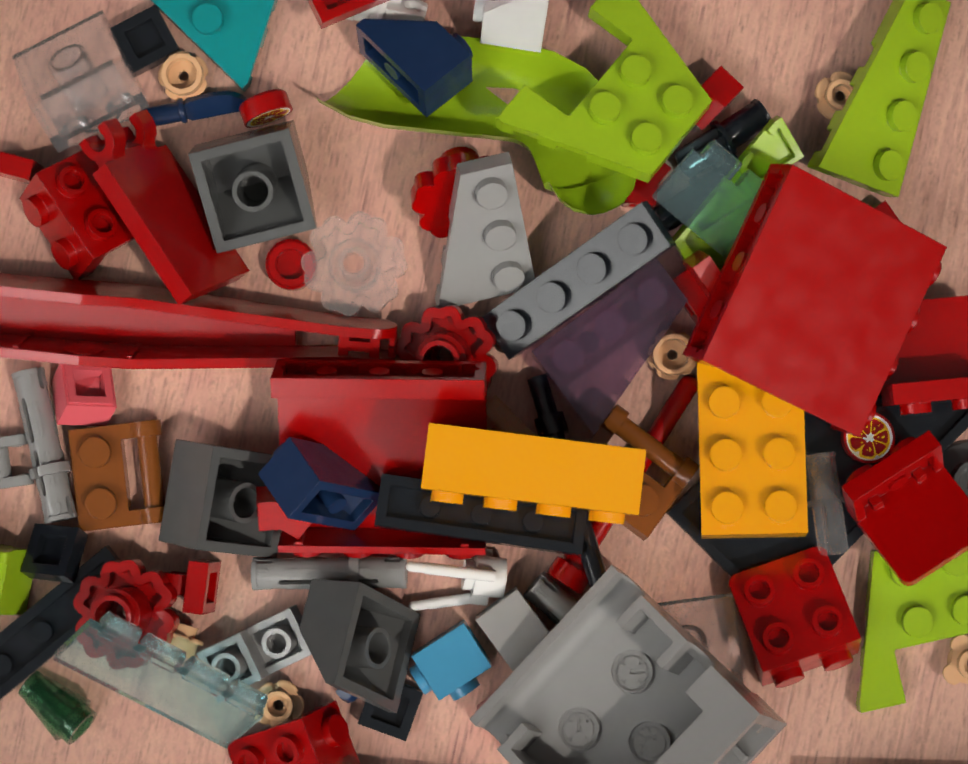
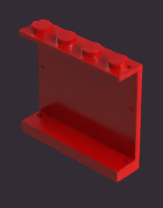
(816, 298)
(378, 423)

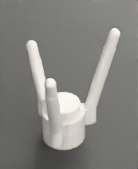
(483, 576)

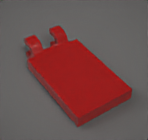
(160, 208)

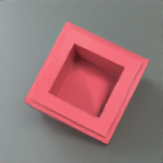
(83, 395)

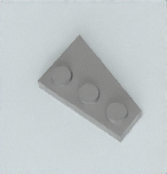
(486, 235)

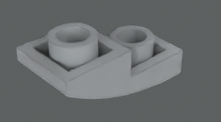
(260, 648)

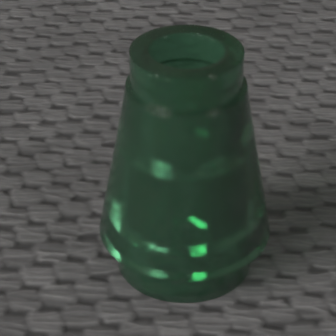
(57, 707)

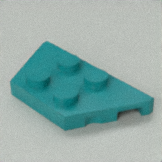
(224, 30)

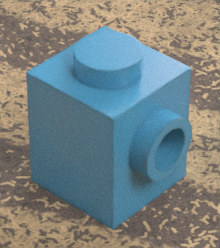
(450, 663)

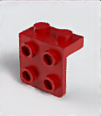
(74, 214)
(932, 359)
(910, 508)
(795, 617)
(309, 739)

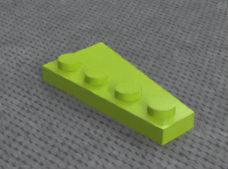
(880, 119)

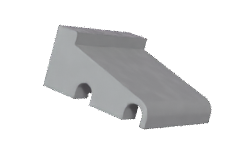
(625, 689)

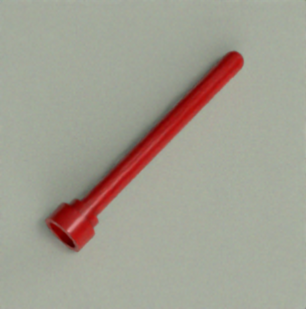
(569, 568)

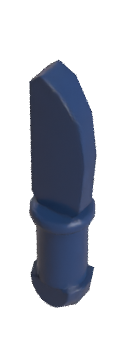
(197, 107)

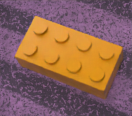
(749, 460)
(533, 470)

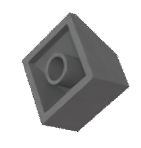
(254, 186)
(214, 501)

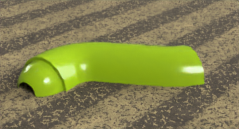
(474, 111)

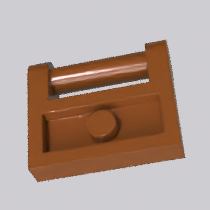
(102, 475)
(654, 497)

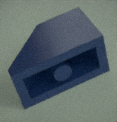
(417, 59)
(318, 485)

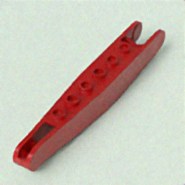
(147, 329)

